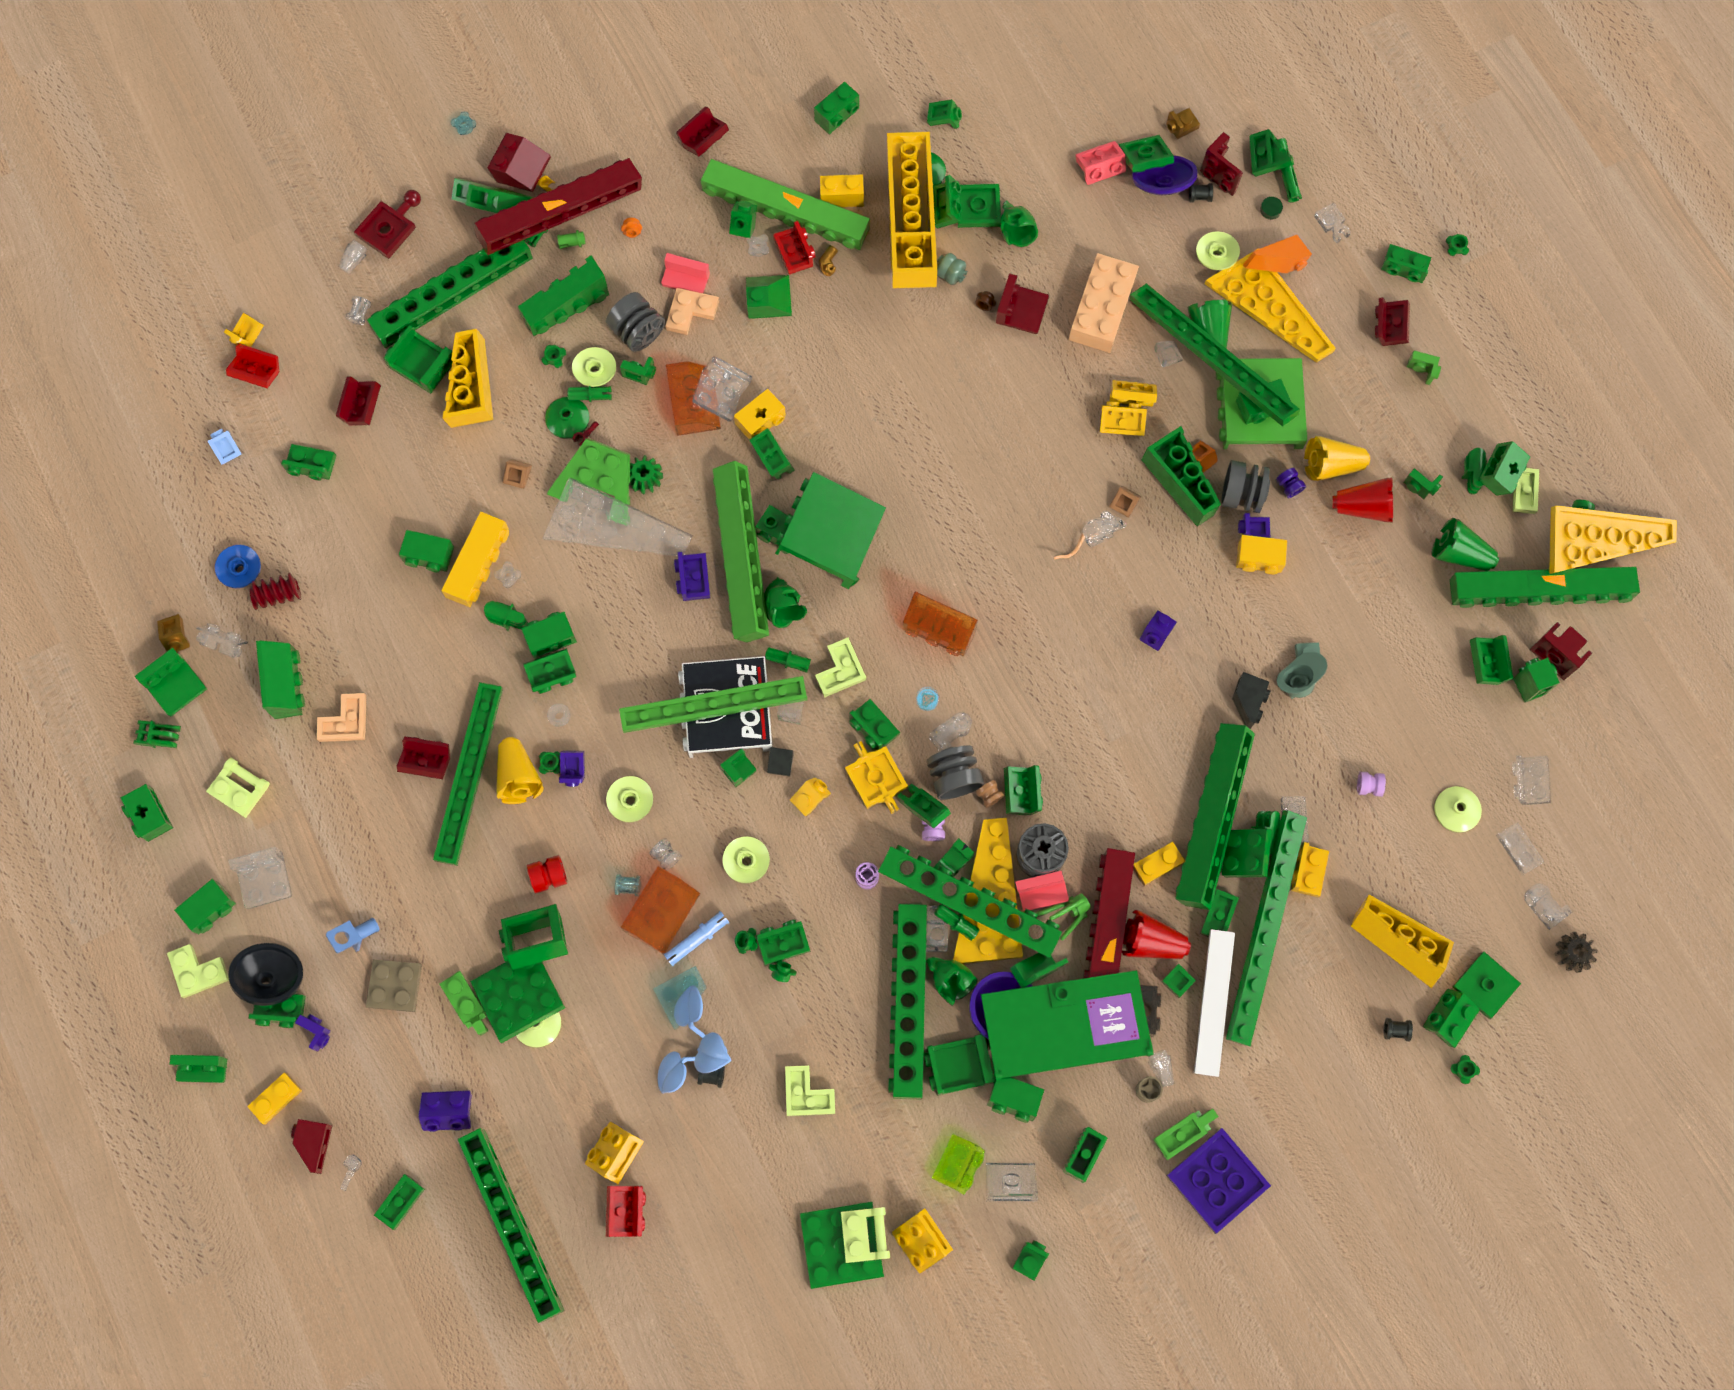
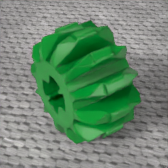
(652, 477)

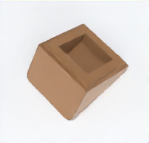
(516, 473)
(1125, 501)

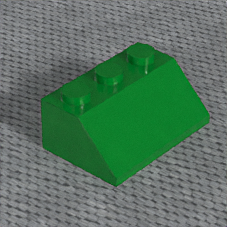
(280, 679)

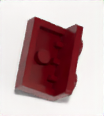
(701, 132)
(1392, 322)
(358, 401)
(424, 757)

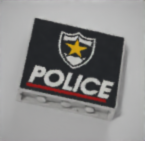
(728, 731)

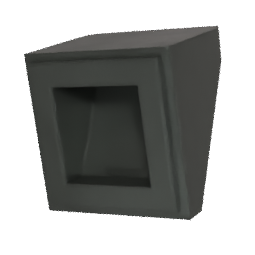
(780, 761)

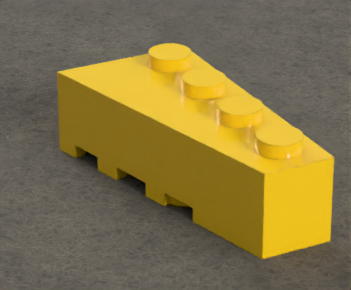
(469, 386)
(1404, 939)

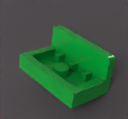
(947, 202)
(1491, 660)
(550, 671)
(1023, 790)
(783, 942)
(1451, 1017)

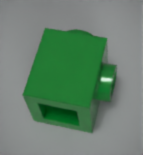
(743, 219)

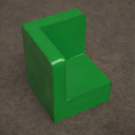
(738, 768)

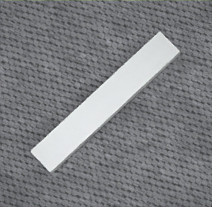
(1214, 1003)

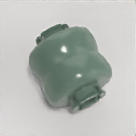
(951, 268)

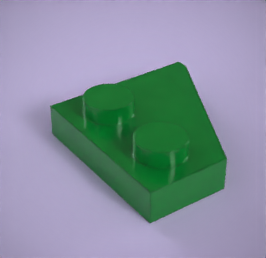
(1267, 153)

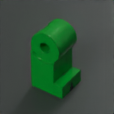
(955, 858)

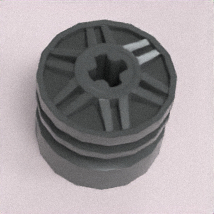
(635, 321)
(1245, 486)
(954, 771)
(1035, 862)

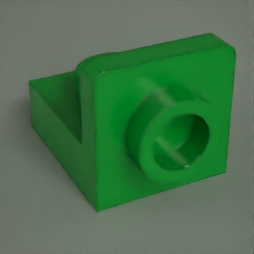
(944, 113)
(634, 370)
(1031, 1259)

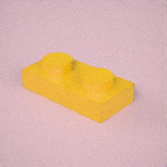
(1158, 863)
(274, 1098)

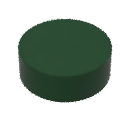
(1271, 208)

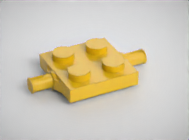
(876, 777)

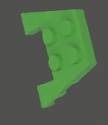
(599, 468)

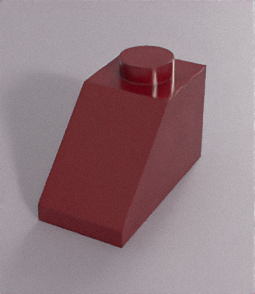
(311, 1143)

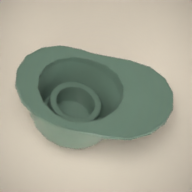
(1301, 675)

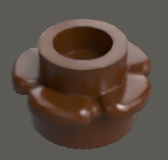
(985, 301)

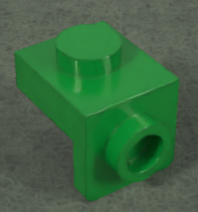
(1421, 485)

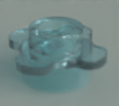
(463, 129)

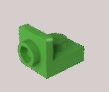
(1427, 363)

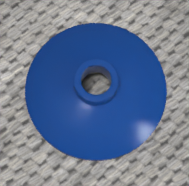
(231, 559)

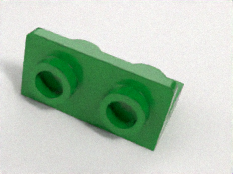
(1406, 263)
(310, 462)
(873, 724)
(283, 1013)
(199, 1068)

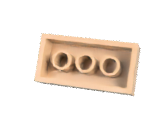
(1103, 303)

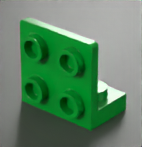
(171, 682)

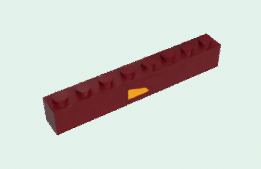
(557, 206)
(1110, 913)

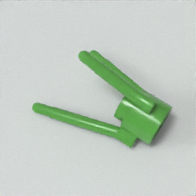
(1075, 906)

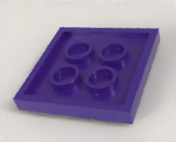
(1218, 1180)

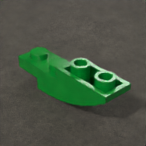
(484, 196)

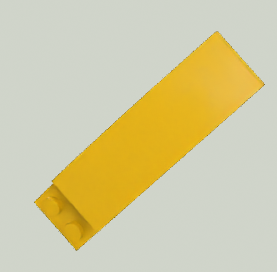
(911, 210)

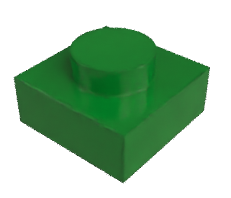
(1178, 981)

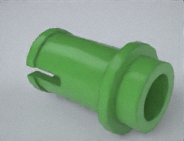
(571, 239)

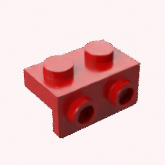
(794, 248)
(253, 366)
(625, 1211)

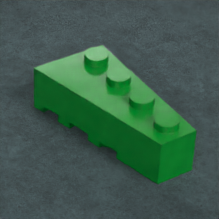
(565, 297)
(1182, 476)

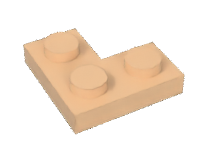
(690, 304)
(349, 725)

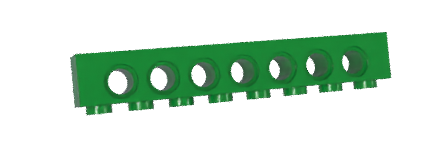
(444, 298)
(892, 868)
(916, 916)
(511, 1225)

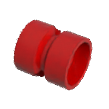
(547, 874)

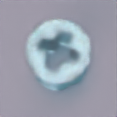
(628, 885)

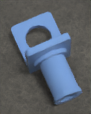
(353, 934)

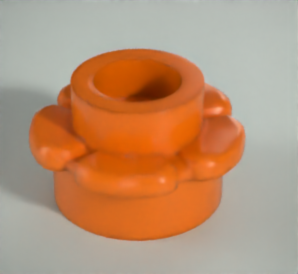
(631, 227)

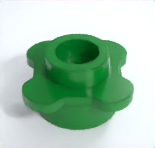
(1460, 240)
(551, 350)
(545, 757)
(746, 941)
(782, 971)
(1472, 1069)

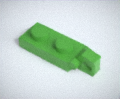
(465, 1002)
(1184, 1133)

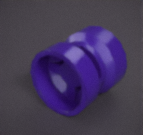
(1290, 482)

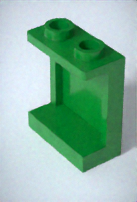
(419, 359)
(959, 1065)

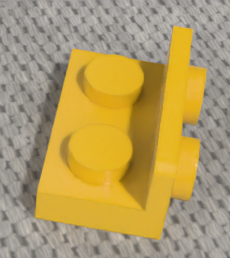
(1133, 392)
(1123, 419)
(1309, 870)

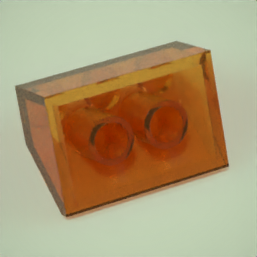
(688, 416)
(939, 624)
(660, 910)

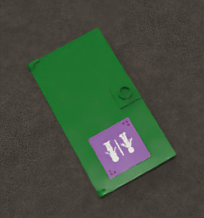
(1066, 1024)

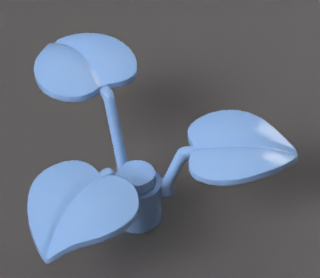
(711, 1052)

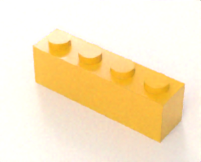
(475, 559)

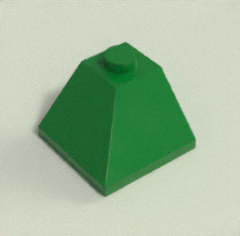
(768, 296)

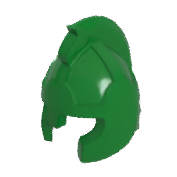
(1018, 225)
(783, 604)
(951, 979)

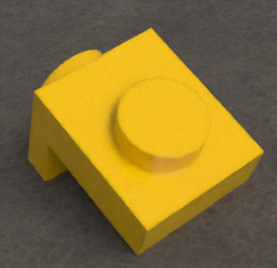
(245, 331)
(810, 795)

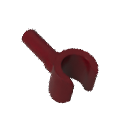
(585, 434)

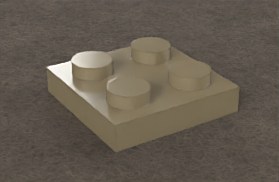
(394, 985)

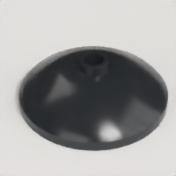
(265, 964)

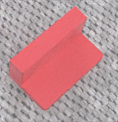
(685, 273)
(1042, 891)

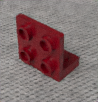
(1218, 168)
(1021, 307)

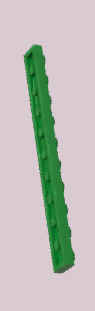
(1215, 355)
(1266, 928)

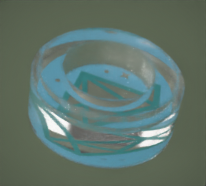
(927, 698)

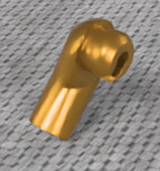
(825, 261)

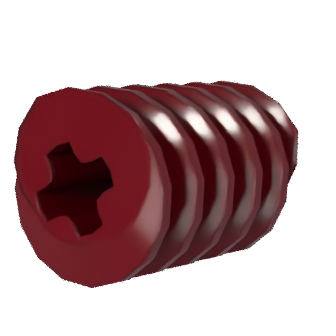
(274, 591)

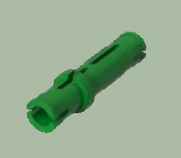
(1289, 177)

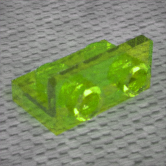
(959, 1164)

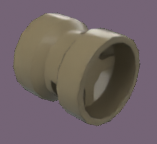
(1153, 1089)

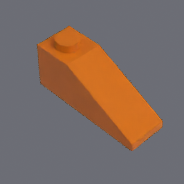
(1280, 256)

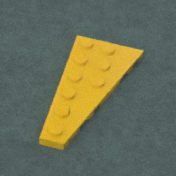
(1273, 305)
(1593, 536)
(994, 872)

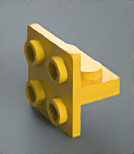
(613, 1152)
(922, 1241)

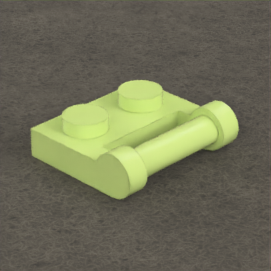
(232, 793)
(856, 1235)

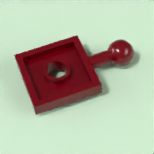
(383, 216)

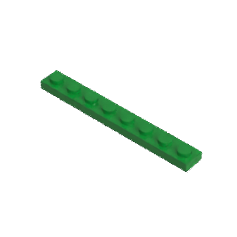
(468, 774)

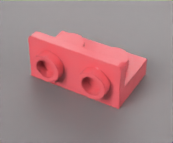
(1102, 162)

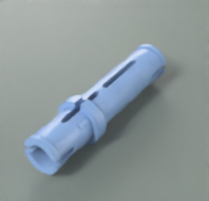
(696, 938)

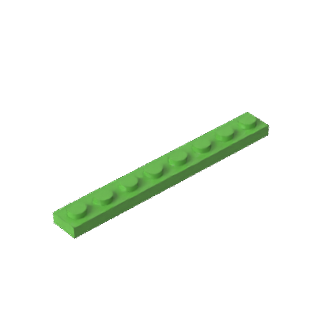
(713, 704)

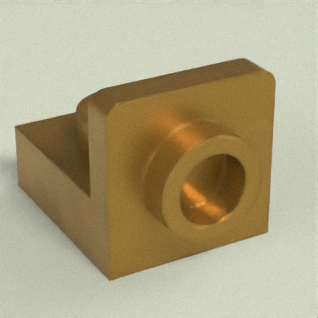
(1182, 123)
(172, 633)

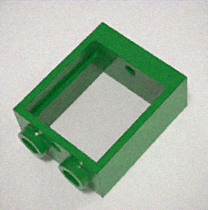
(530, 922)

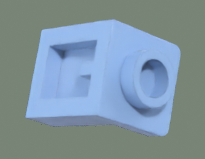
(224, 446)

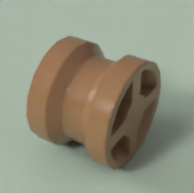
(990, 794)

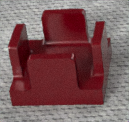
(1561, 650)

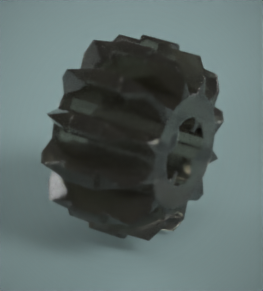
(1578, 943)

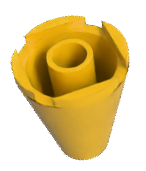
(1333, 458)
(516, 773)

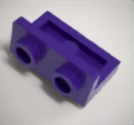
(693, 576)
(445, 1110)

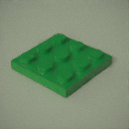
(517, 998)
(826, 1250)

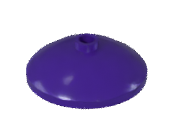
(1167, 179)
(992, 983)

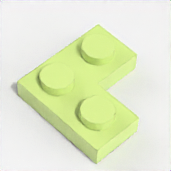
(1526, 493)
(846, 670)
(191, 976)
(802, 1100)

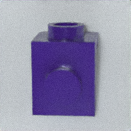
(1254, 526)
(1157, 630)
(572, 767)
(313, 1025)

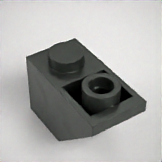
(1249, 696)

